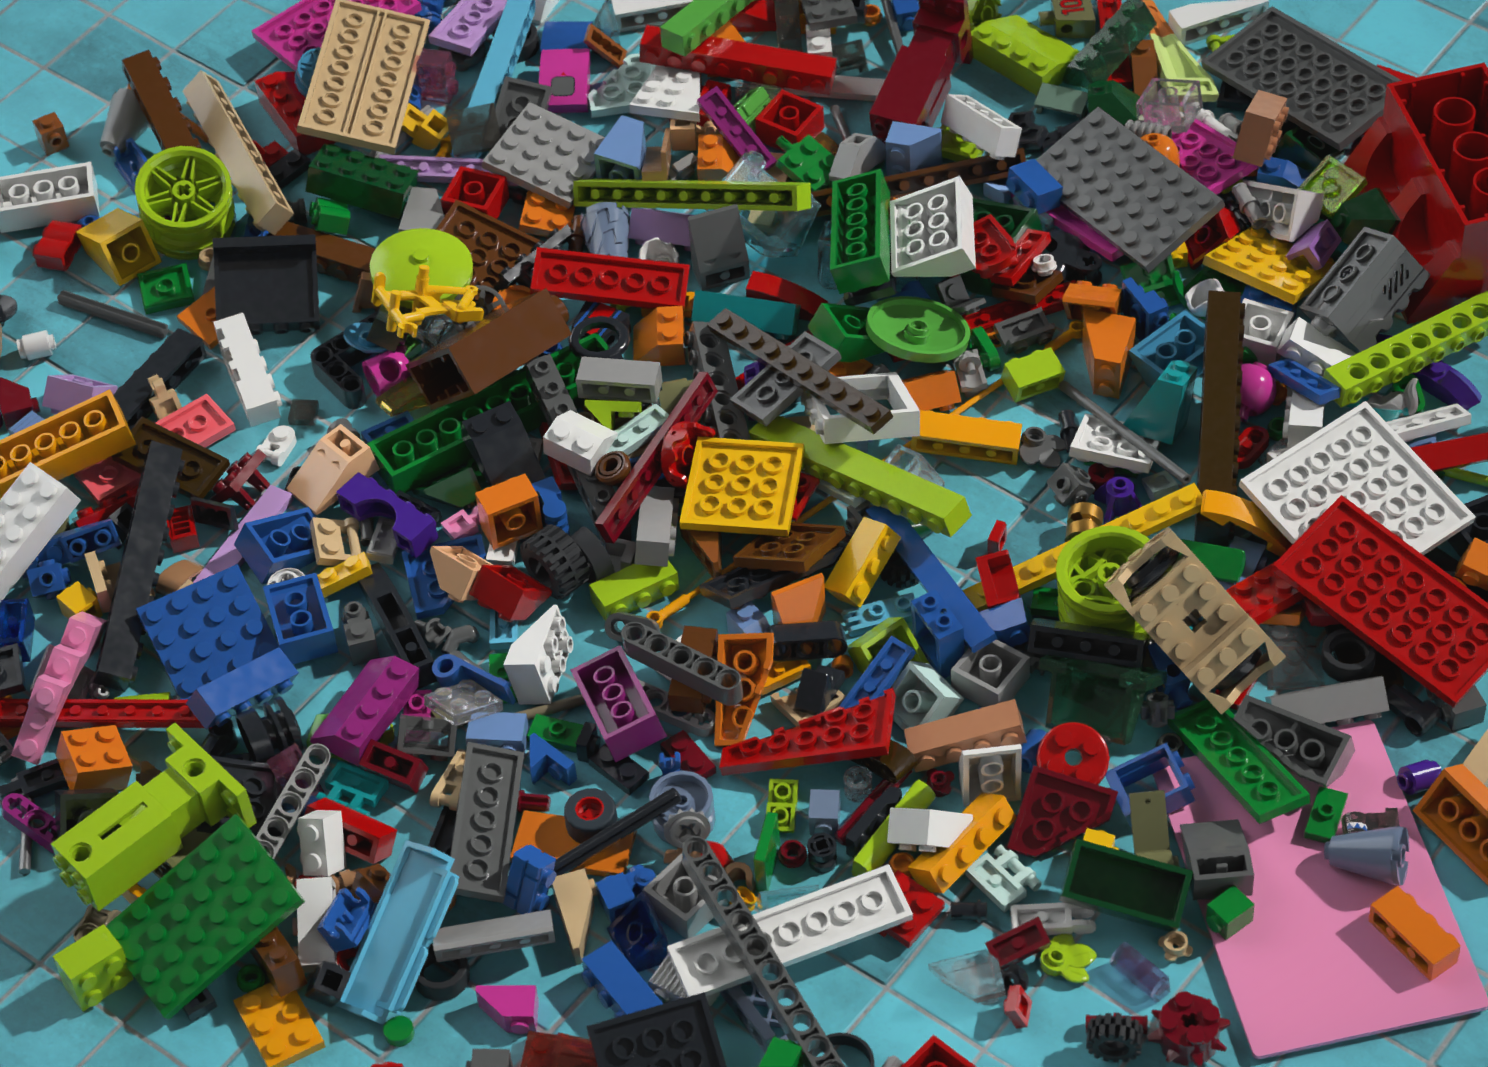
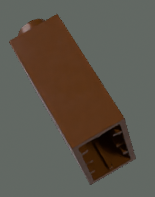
(490, 348)

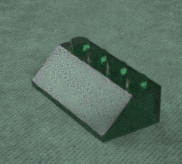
(1110, 45)

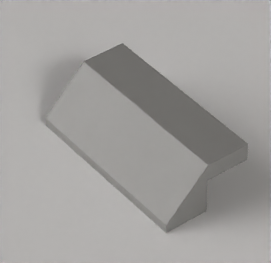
(494, 935)

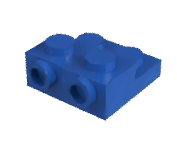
(1145, 307)

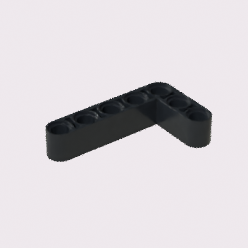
(333, 369)

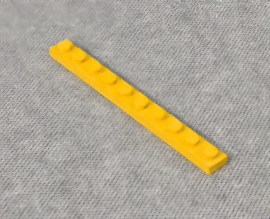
(1145, 520)

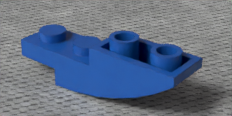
(75, 543)

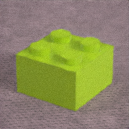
(93, 968)

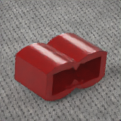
(57, 245)

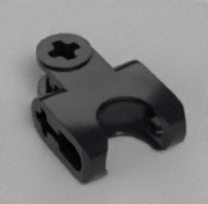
(1074, 258)

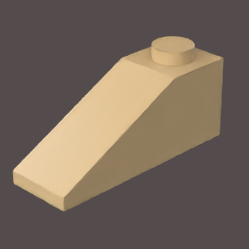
(576, 908)

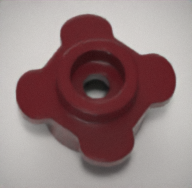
(940, 788)

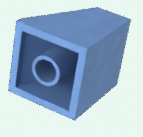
(622, 151)

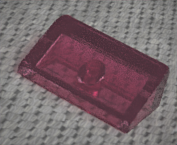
(284, 764)

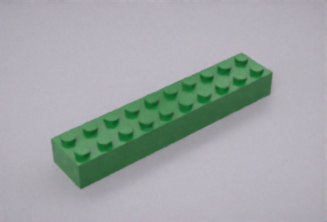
(434, 441)

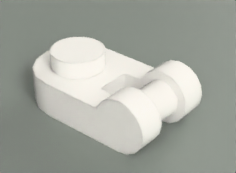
(282, 441)

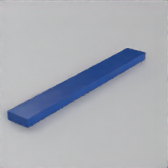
(934, 576)

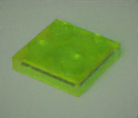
(1335, 182)

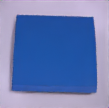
(564, 35)

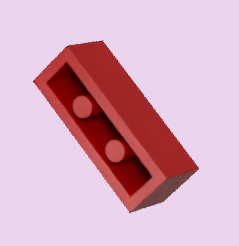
(362, 834)

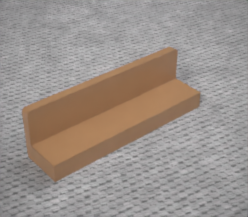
(658, 160)

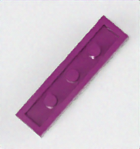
(733, 126)

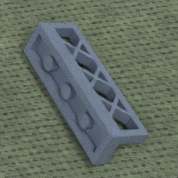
(750, 1017)

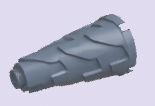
(606, 229)

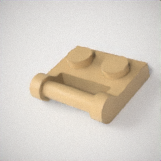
(328, 539)

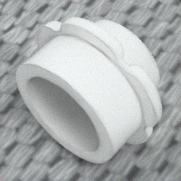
(1044, 264)

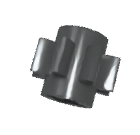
(1157, 709)

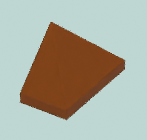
(604, 46)

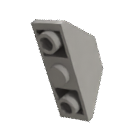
(857, 156)

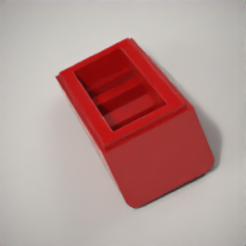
(186, 540)

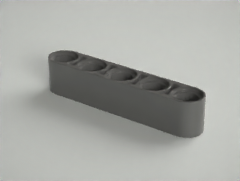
(643, 646)

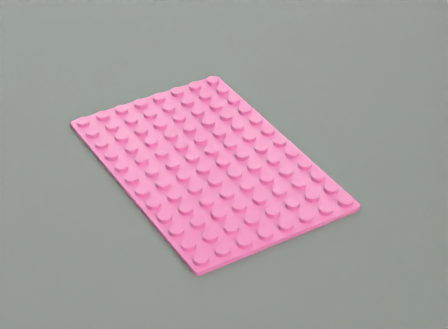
(1310, 958)

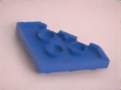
(425, 590)

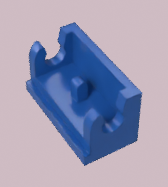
(129, 162)
(347, 919)

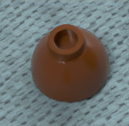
(613, 468)

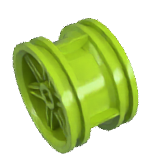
(182, 185)

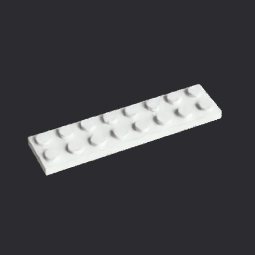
(795, 930)

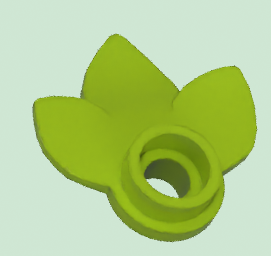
(1067, 959)

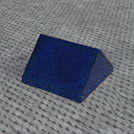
(640, 934)

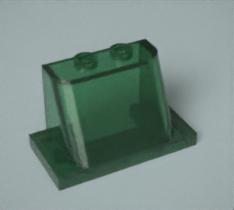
(1098, 695)

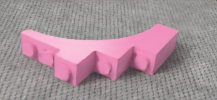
(53, 687)

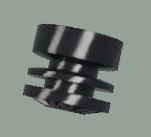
(269, 732)

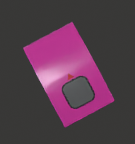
(569, 77)

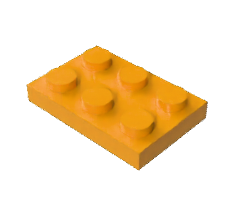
(279, 1025)

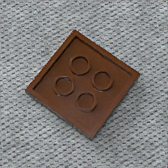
(793, 553)

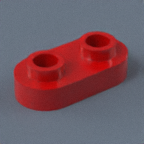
(1252, 444)

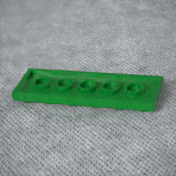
(1239, 761)

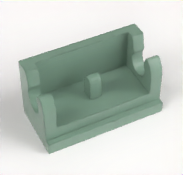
(1062, 100)

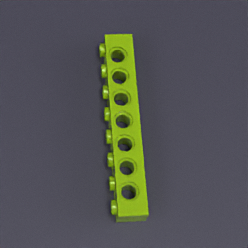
(1410, 350)

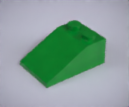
(844, 330)

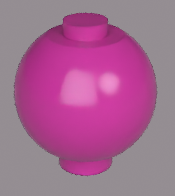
(1257, 390)

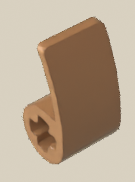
(176, 575)

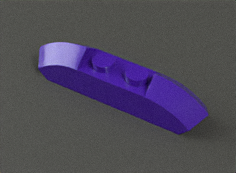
(1445, 383)

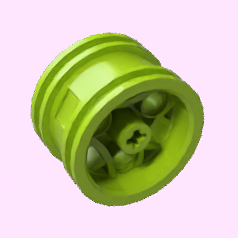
(1085, 568)

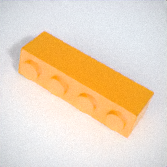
(968, 437)
(942, 868)

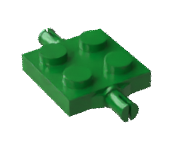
(806, 162)

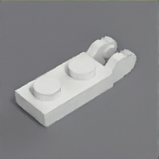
(1055, 917)

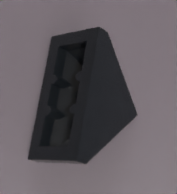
(214, 513)

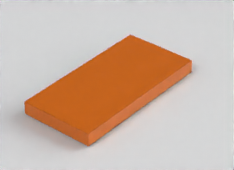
(551, 836)

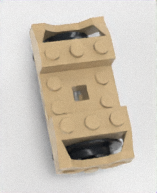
(1170, 596)

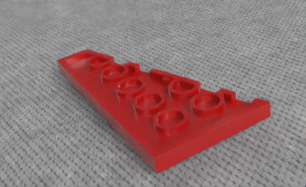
(819, 739)

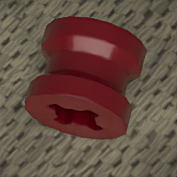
(1100, 474)

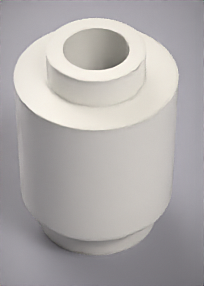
(36, 345)

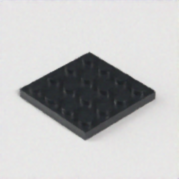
(659, 1036)

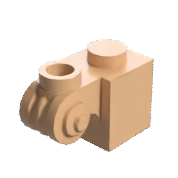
(686, 134)

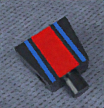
(595, 309)

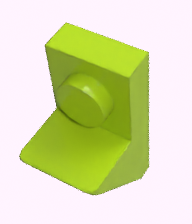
(605, 410)

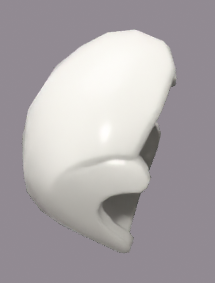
(659, 251)
(1198, 296)

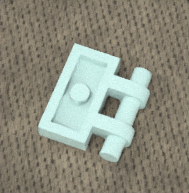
(997, 883)

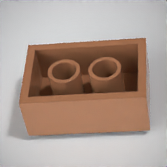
(1261, 128)

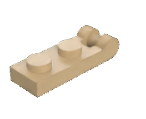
(449, 783)

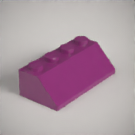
(367, 707)

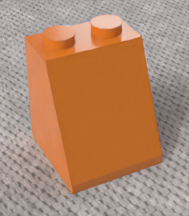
(1106, 350)

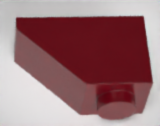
(15, 402)

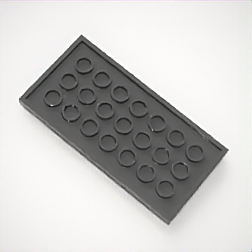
(1324, 83)
(1128, 189)

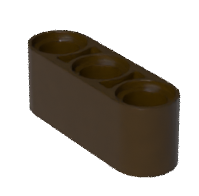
(891, 766)

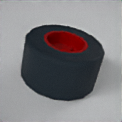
(589, 813)

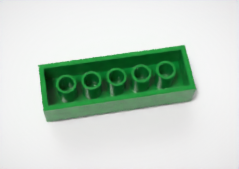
(860, 232)

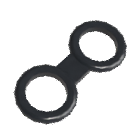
(612, 353)

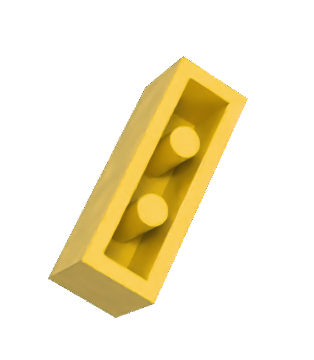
(862, 562)

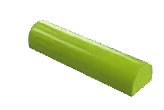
(877, 849)

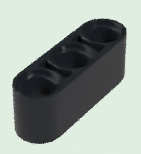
(808, 641)

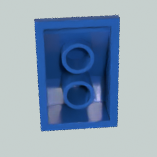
(277, 543)
(301, 618)

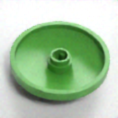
(917, 329)

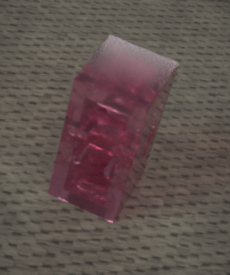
(437, 76)

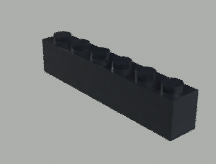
(171, 362)

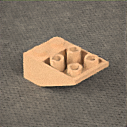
(330, 466)

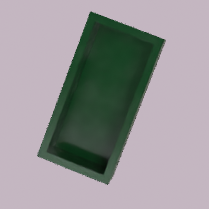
(361, 180)
(1125, 885)

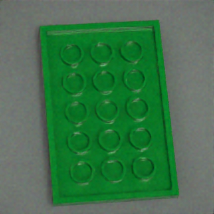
(203, 916)

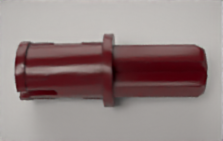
(533, 802)

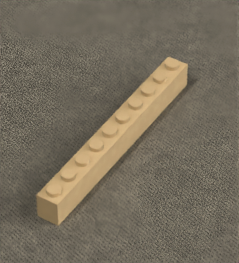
(238, 153)

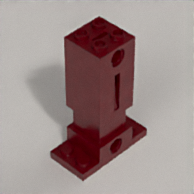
(922, 71)

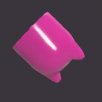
(386, 370)

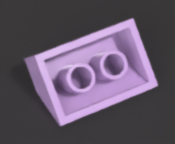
(665, 225)

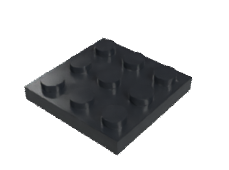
(261, 788)

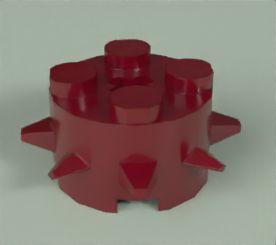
(1189, 1029)

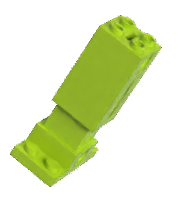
(146, 823)

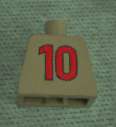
(1070, 18)

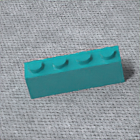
(764, 314)

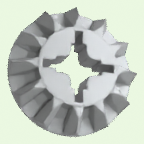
(677, 836)

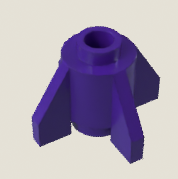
(1118, 496)

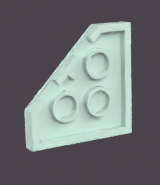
(619, 87)

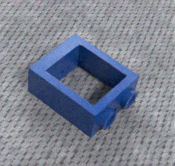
(937, 633)
(1146, 765)

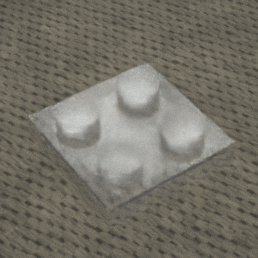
(463, 702)

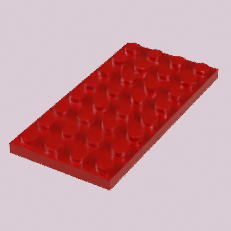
(1391, 599)

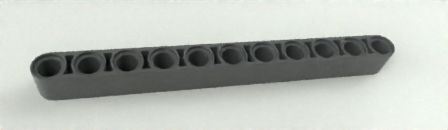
(757, 965)

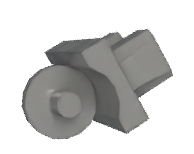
(970, 373)

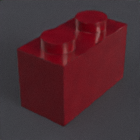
(394, 766)

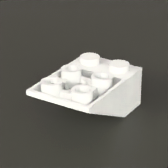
(539, 659)

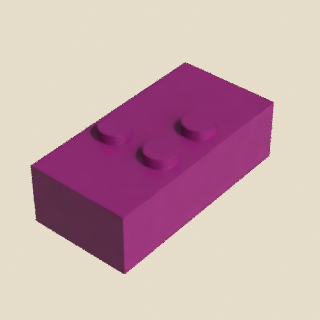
(618, 703)

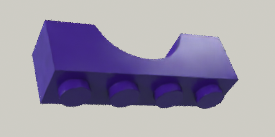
(366, 498)

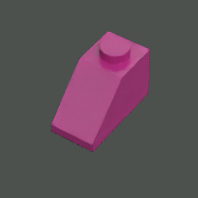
(510, 1006)

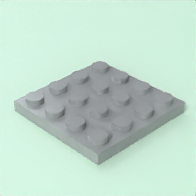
(545, 154)

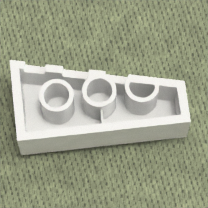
(247, 370)

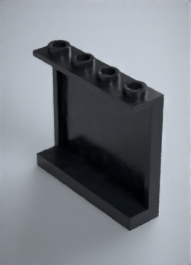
(268, 282)

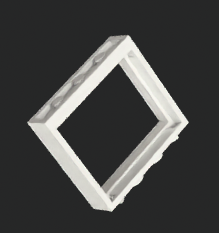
(878, 387)

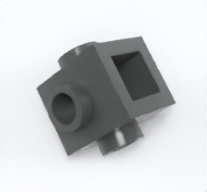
(1070, 485)

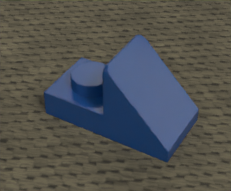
(546, 759)

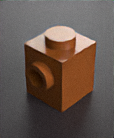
(50, 128)

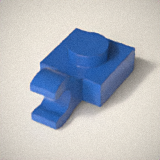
(669, 764)

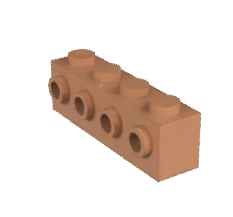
(946, 738)

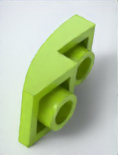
(783, 800)

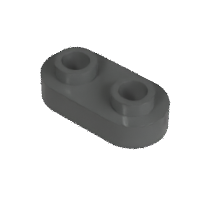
(611, 624)

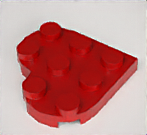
(993, 247)

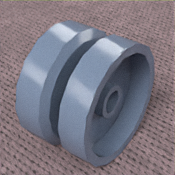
(694, 793)

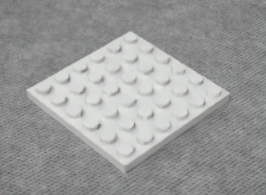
(1371, 469)

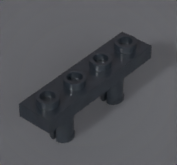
(524, 264)

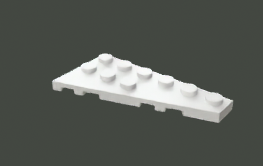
(669, 95)

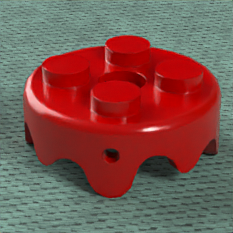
(677, 440)
(1076, 738)

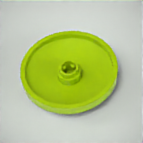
(407, 250)

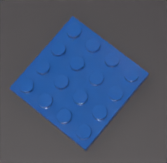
(206, 630)

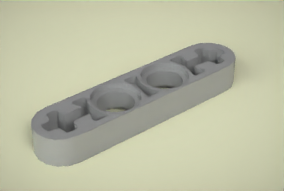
(685, 722)

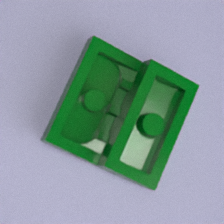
(1157, 279)

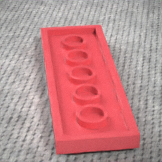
(197, 421)

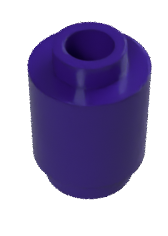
(1418, 776)

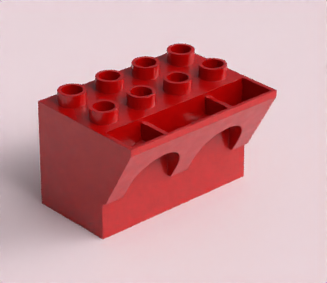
(1434, 173)

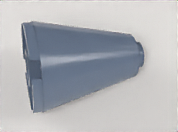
(1371, 853)

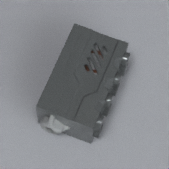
(1364, 290)

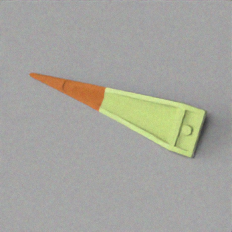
(1174, 59)

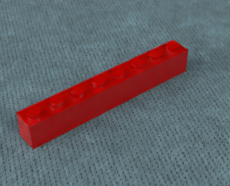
(745, 62)

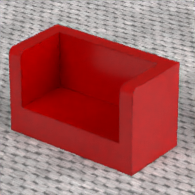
(997, 578)

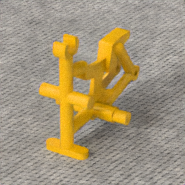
(425, 303)

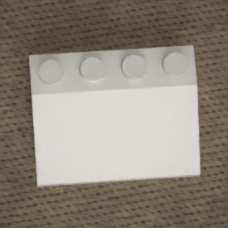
(933, 231)

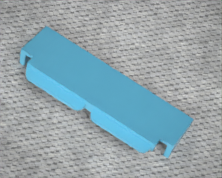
(400, 933)

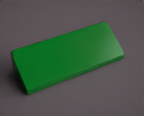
(1223, 562)

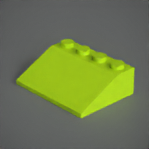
(1021, 52)

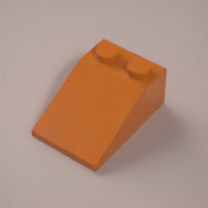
(1091, 297)

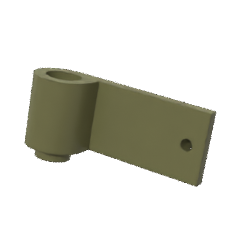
(1151, 826)

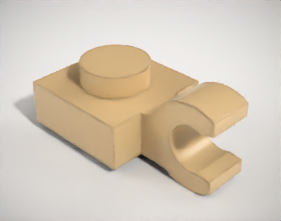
(165, 400)

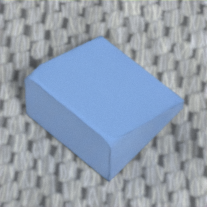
(996, 191)

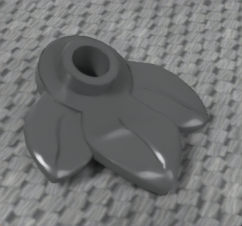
(1040, 448)

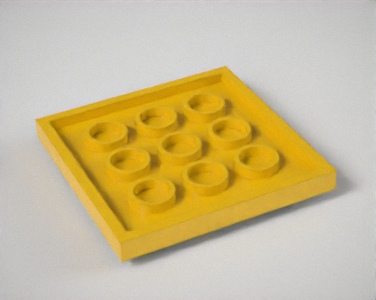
(1262, 263)
(742, 486)

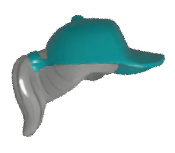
(1394, 404)

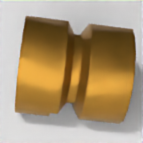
(1082, 517)

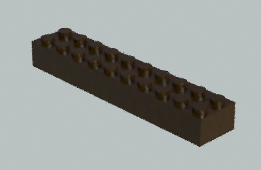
(1220, 407)

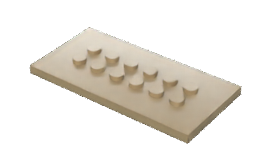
(364, 76)

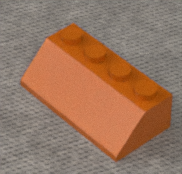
(1458, 815)

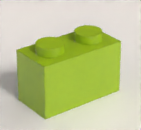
(1032, 374)

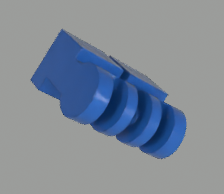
(551, 505)

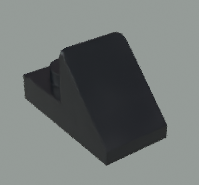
(818, 689)

